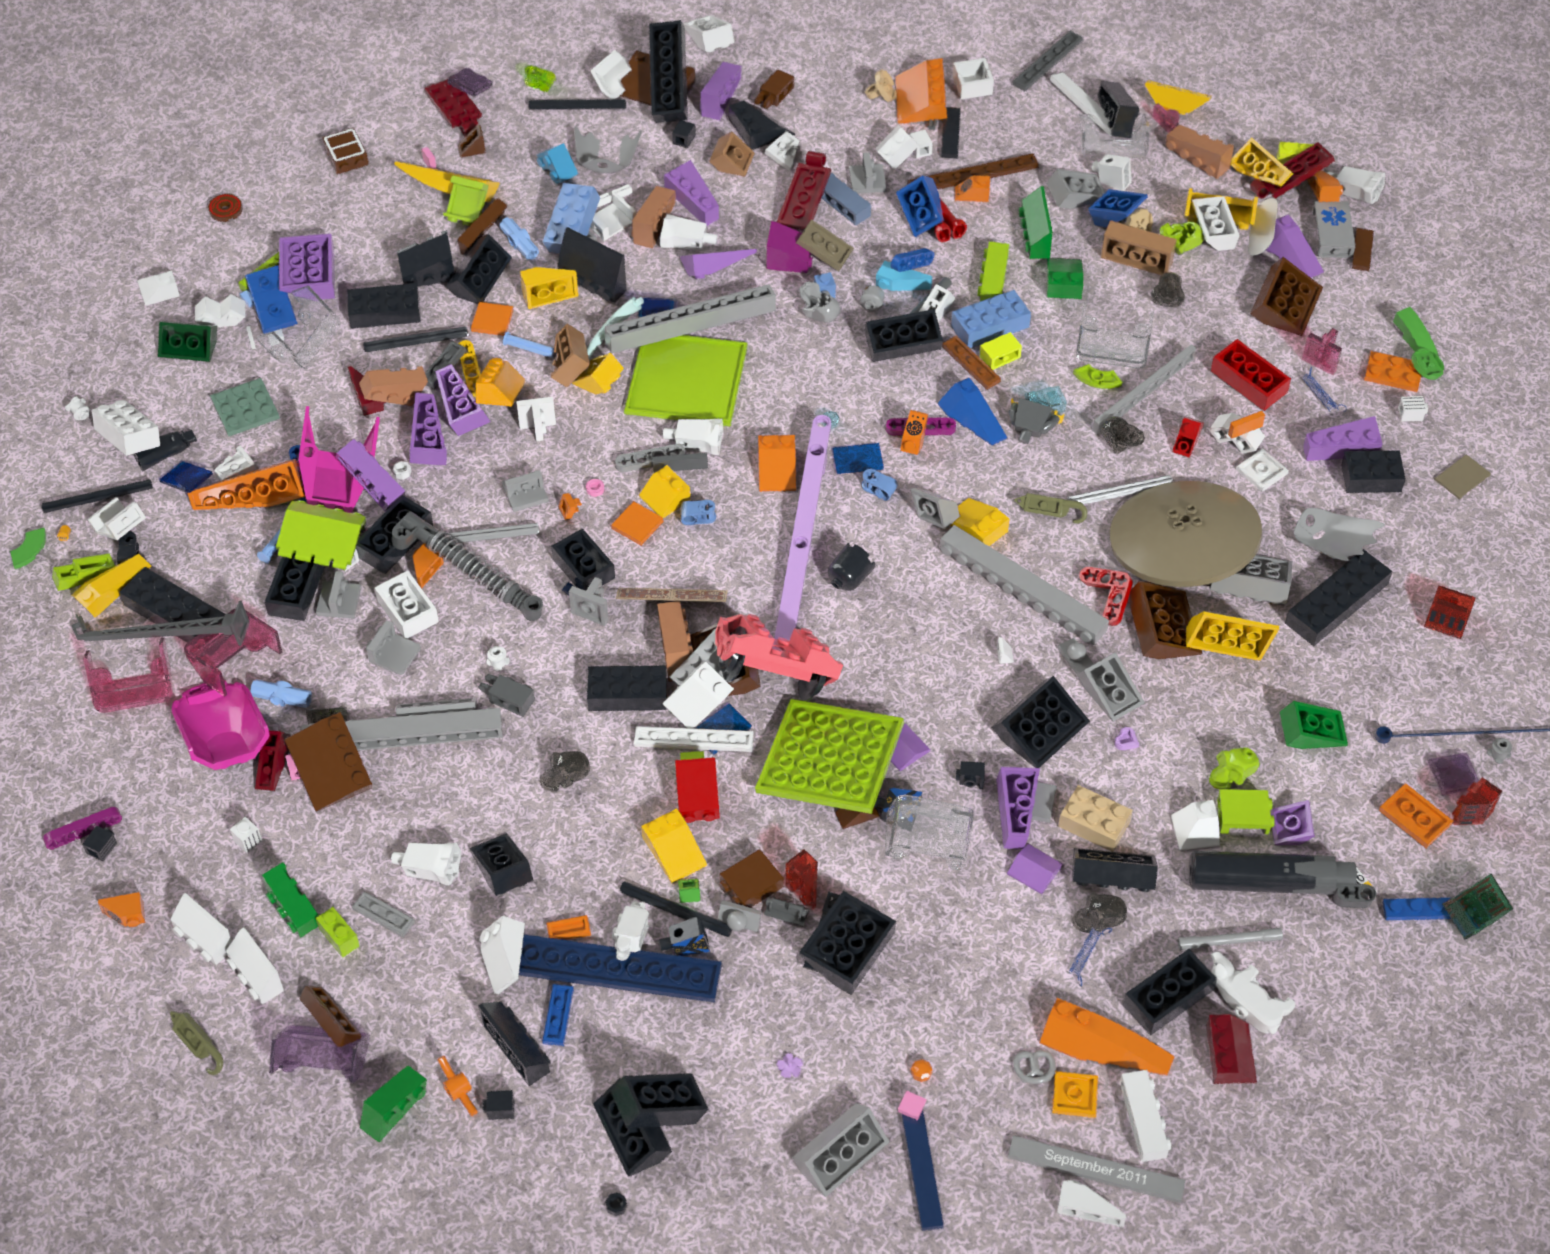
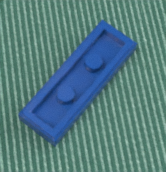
(558, 1015)

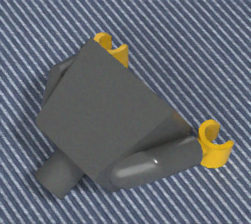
(1032, 419)

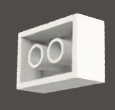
(406, 604)

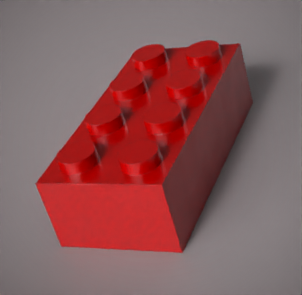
(1250, 374)

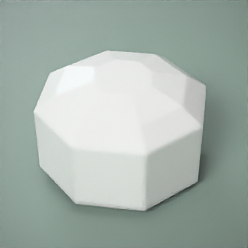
(401, 470)

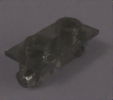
(316, 715)

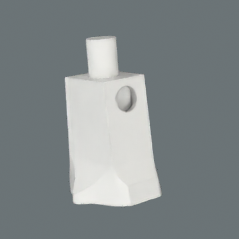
(1361, 183)
(685, 234)
(697, 435)
(430, 861)

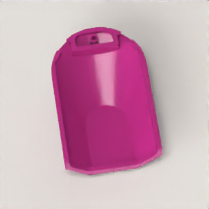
(220, 728)

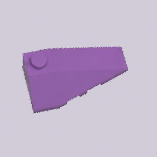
(1293, 246)
(704, 264)

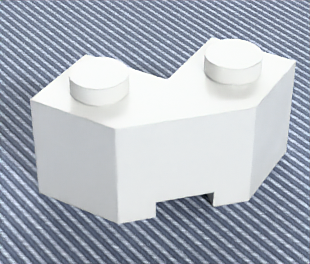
(223, 314)
(1245, 443)

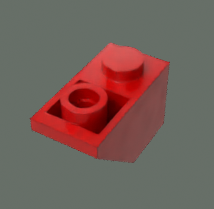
(1187, 436)

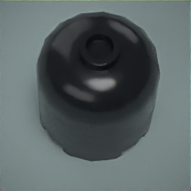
(850, 568)

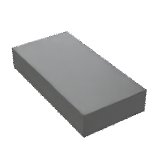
(1043, 802)

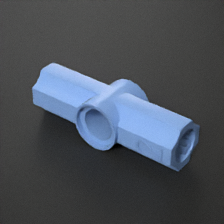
(519, 238)
(281, 693)

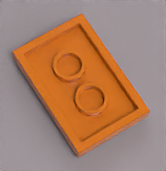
(1392, 371)
(1415, 815)

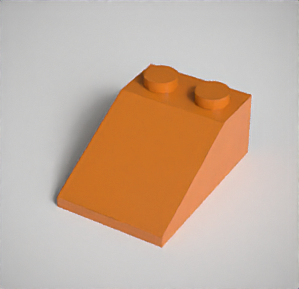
(777, 463)

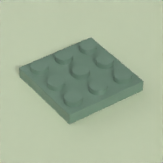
(244, 407)

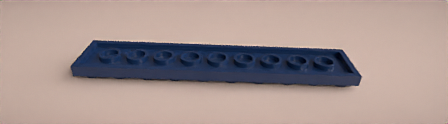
(599, 967)

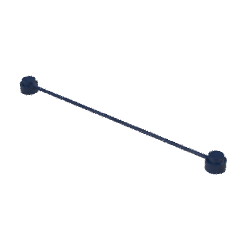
(1384, 734)

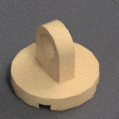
(883, 87)
(1139, 218)

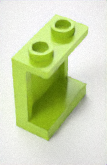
(466, 200)
(1244, 810)

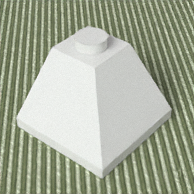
(158, 288)
(1196, 826)

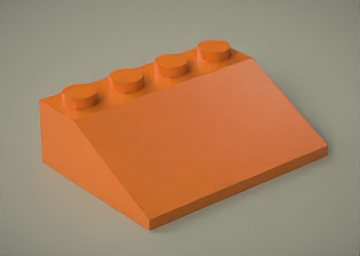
(921, 92)

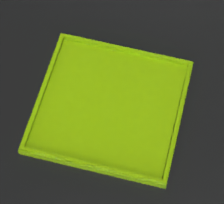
(687, 379)

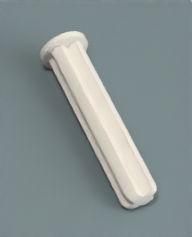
(607, 197)

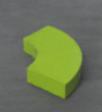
(1097, 378)

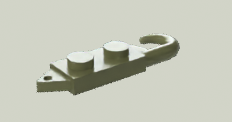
(1050, 506)
(196, 1039)

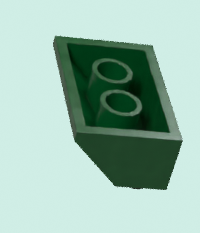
(186, 340)

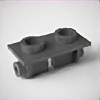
(786, 911)

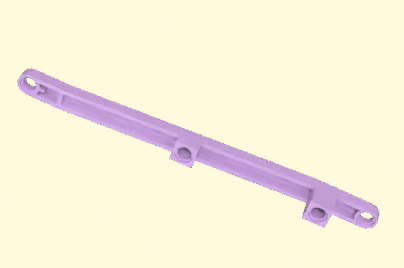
(803, 528)

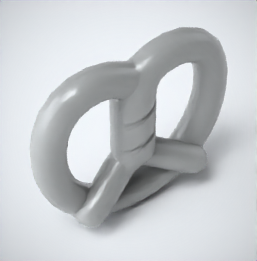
(1035, 1070)

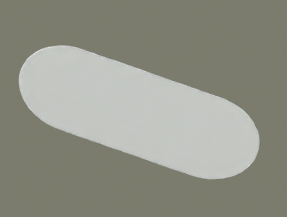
(1263, 230)

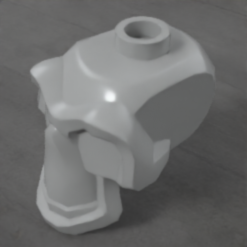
(818, 304)

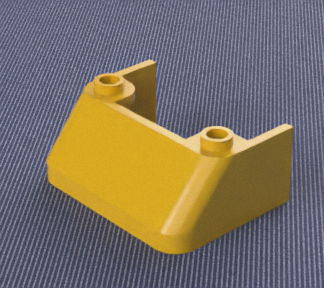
(1242, 210)

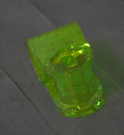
(540, 78)

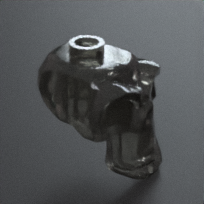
(1168, 291)
(1121, 434)
(565, 769)
(1100, 913)

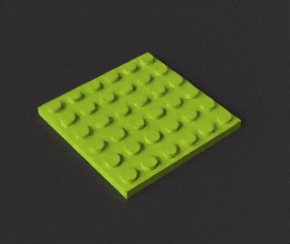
(830, 756)

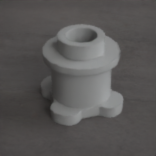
(1500, 750)

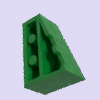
(290, 901)

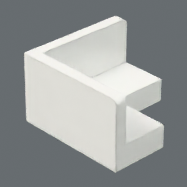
(610, 72)

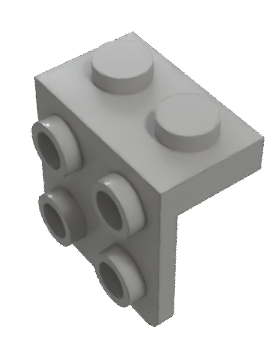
(391, 650)

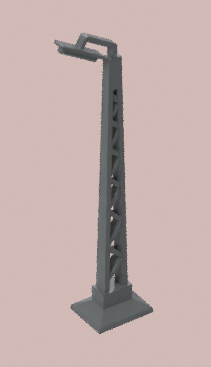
(231, 624)

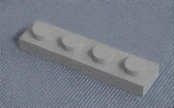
(435, 707)

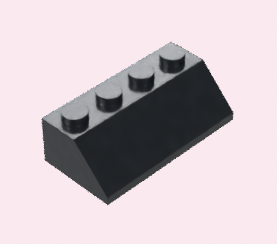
(479, 270)
(1114, 869)
(514, 1042)
(635, 1147)

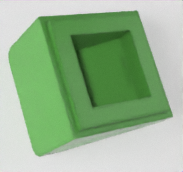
(689, 890)

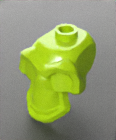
(1188, 235)
(1233, 766)

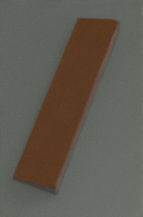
(481, 225)
(329, 1015)

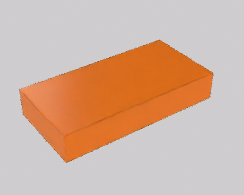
(1246, 424)
(569, 928)

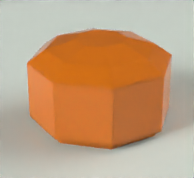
(921, 1070)

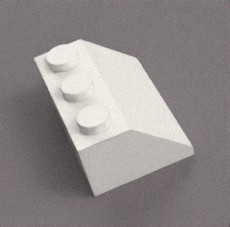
(1216, 222)
(200, 930)
(253, 968)

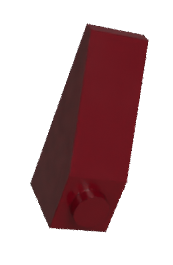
(367, 406)
(271, 761)

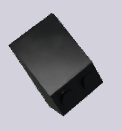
(502, 864)

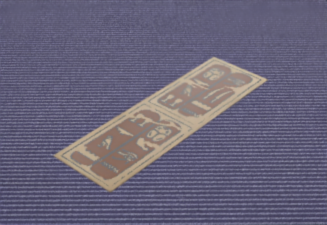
(672, 594)

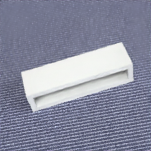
(1144, 1115)

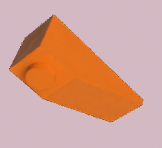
(1325, 187)

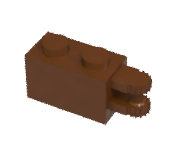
(775, 89)

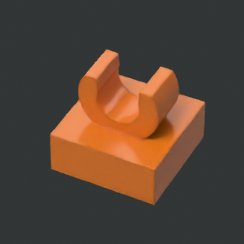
(569, 506)

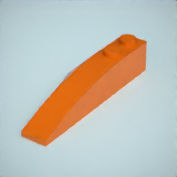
(253, 489)
(1098, 1039)

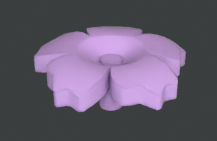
(789, 1065)

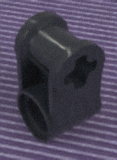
(127, 547)

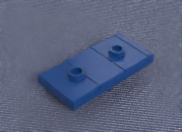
(270, 303)

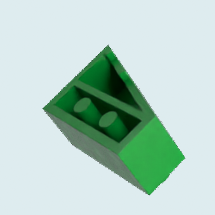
(392, 1102)

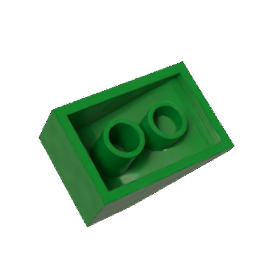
(1064, 278)
(1312, 726)

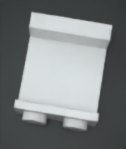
(613, 218)
(115, 520)

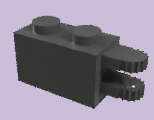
(508, 694)

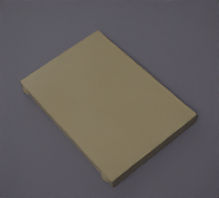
(1462, 476)

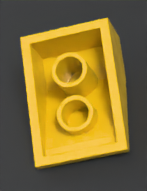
(547, 286)
(981, 521)
(673, 845)

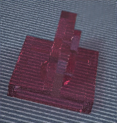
(1323, 351)

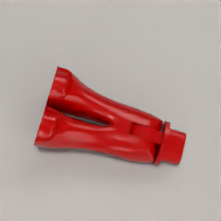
(950, 225)

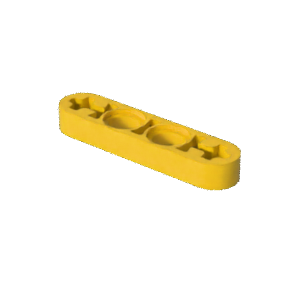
(470, 368)

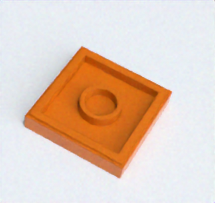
(492, 318)
(637, 523)

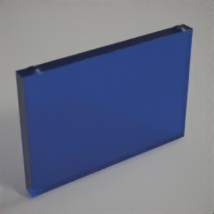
(857, 458)
(186, 477)
(725, 719)

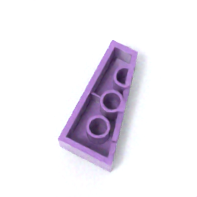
(692, 192)
(459, 402)
(427, 438)
(370, 474)

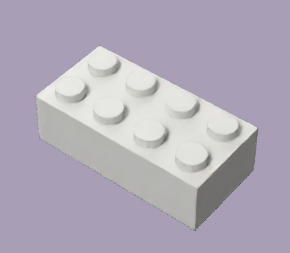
(125, 427)

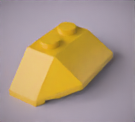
(1176, 98)

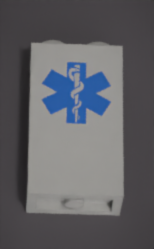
(1334, 229)

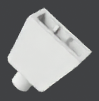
(1114, 171)

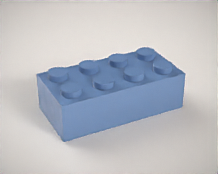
(573, 209)
(990, 319)

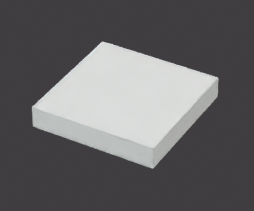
(1262, 470)

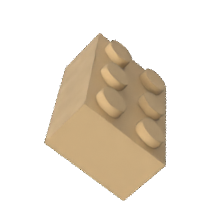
(1095, 818)

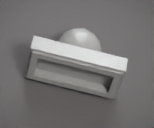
(1075, 655)
(739, 916)

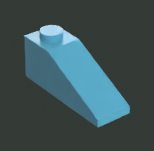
(902, 281)

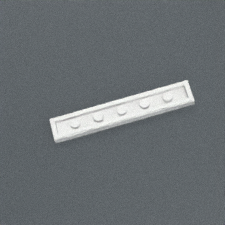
(1081, 99)
(694, 739)

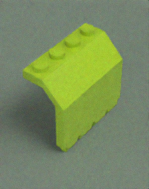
(320, 534)

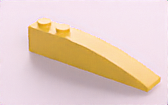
(441, 179)

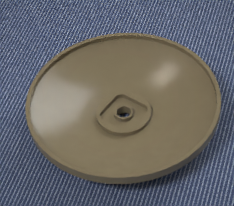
(1164, 550)

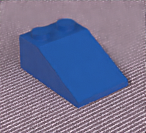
(921, 204)
(1115, 206)

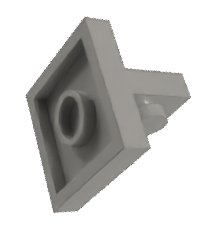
(867, 177)
(525, 491)
(338, 598)
(590, 603)

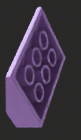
(307, 262)

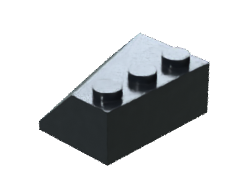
(755, 125)
(427, 262)

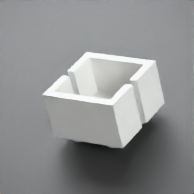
(973, 78)

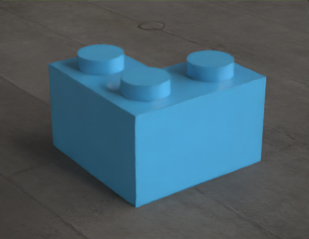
(558, 162)

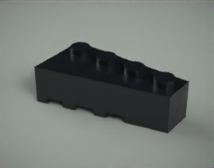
(1118, 108)

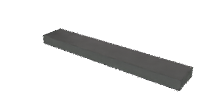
(1047, 61)

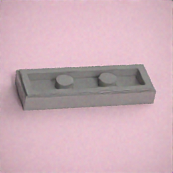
(383, 914)

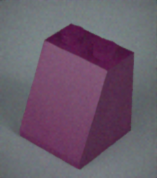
(784, 252)

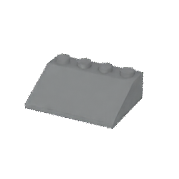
(1261, 580)

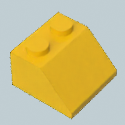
(599, 374)
(665, 492)

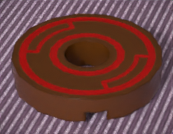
(223, 215)

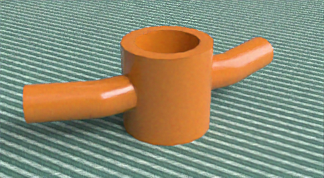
(457, 1086)

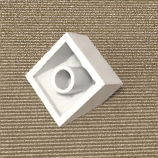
(896, 147)

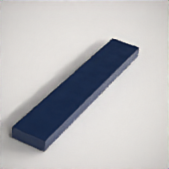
(922, 1173)

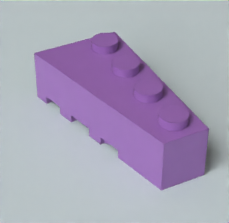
(720, 90)
(1334, 441)
(1016, 803)

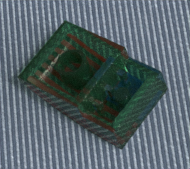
(1478, 906)

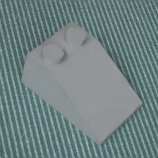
(1074, 188)
(1111, 687)

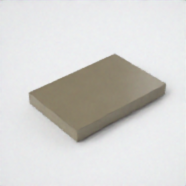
(825, 245)

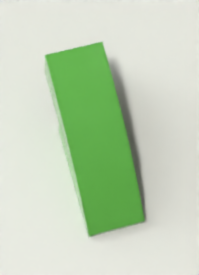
(1414, 330)

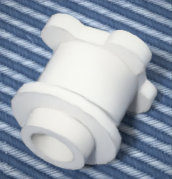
(78, 408)
(497, 658)

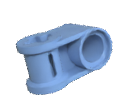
(880, 485)
(696, 512)

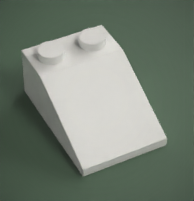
(710, 33)
(697, 695)
(502, 951)

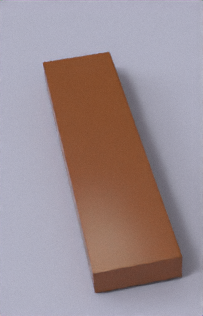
(971, 362)

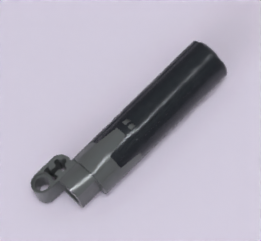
(1279, 875)

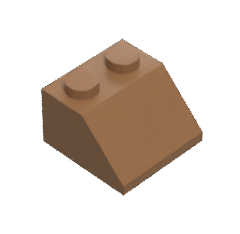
(732, 155)

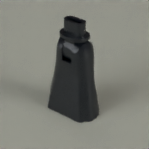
(170, 445)

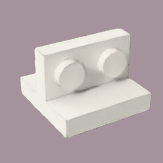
(536, 414)

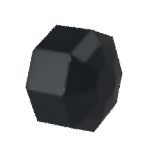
(616, 1204)

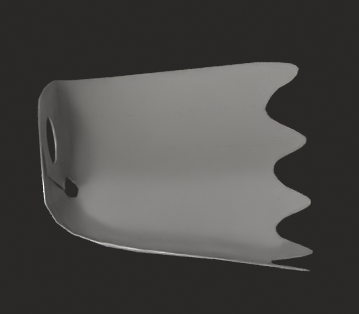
(588, 149)
(1342, 534)

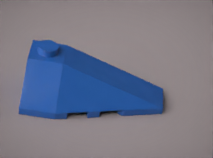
(969, 407)

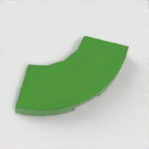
(26, 553)

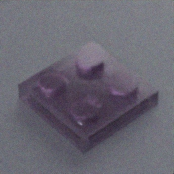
(470, 82)
(1453, 773)

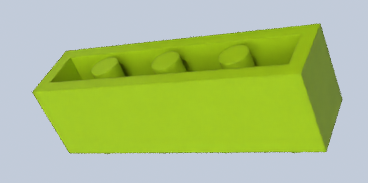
(994, 270)

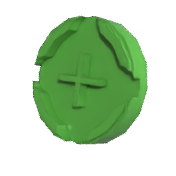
(1427, 364)

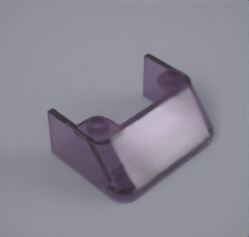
(314, 1048)

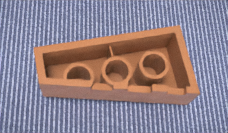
(1200, 150)
(650, 218)
(674, 635)

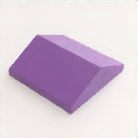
(908, 749)
(1292, 824)
(1034, 868)

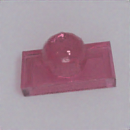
(1166, 119)

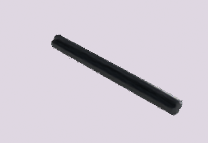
(577, 104)
(415, 339)
(96, 496)
(674, 908)

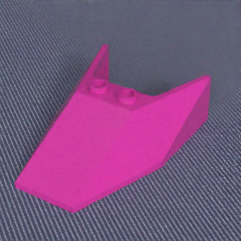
(324, 476)

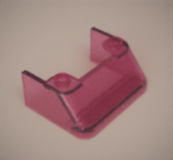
(211, 651)
(130, 692)

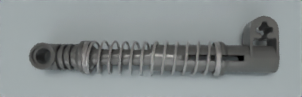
(466, 561)

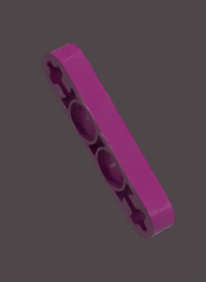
(943, 430)
(82, 827)

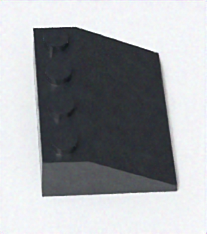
(596, 265)
(1041, 723)
(848, 942)

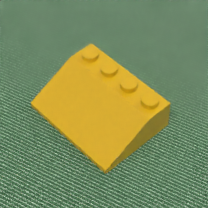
(1230, 635)

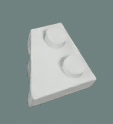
(783, 150)
(236, 465)

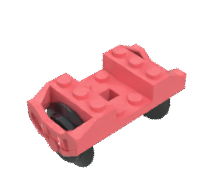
(747, 642)

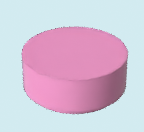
(595, 487)

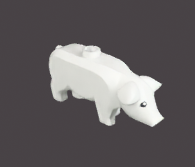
(1248, 998)

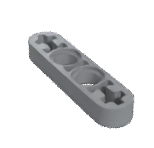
(647, 454)

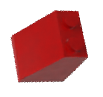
(697, 789)

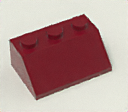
(1230, 1050)

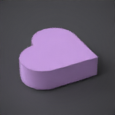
(1126, 739)

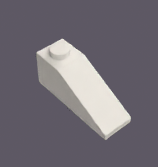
(940, 300)
(1084, 1203)

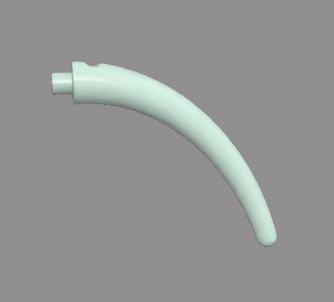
(620, 315)

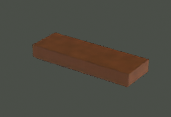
(1363, 249)

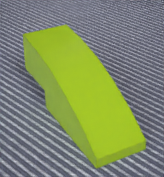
(81, 571)

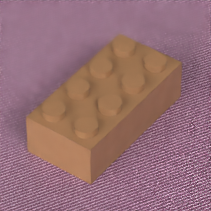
(1138, 248)

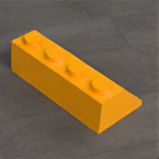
(498, 384)

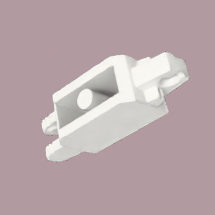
(630, 930)

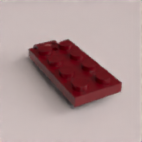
(454, 106)
(1302, 166)
(805, 192)

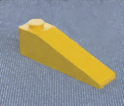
(1260, 164)
(104, 589)

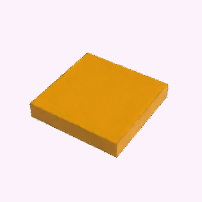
(1075, 1094)

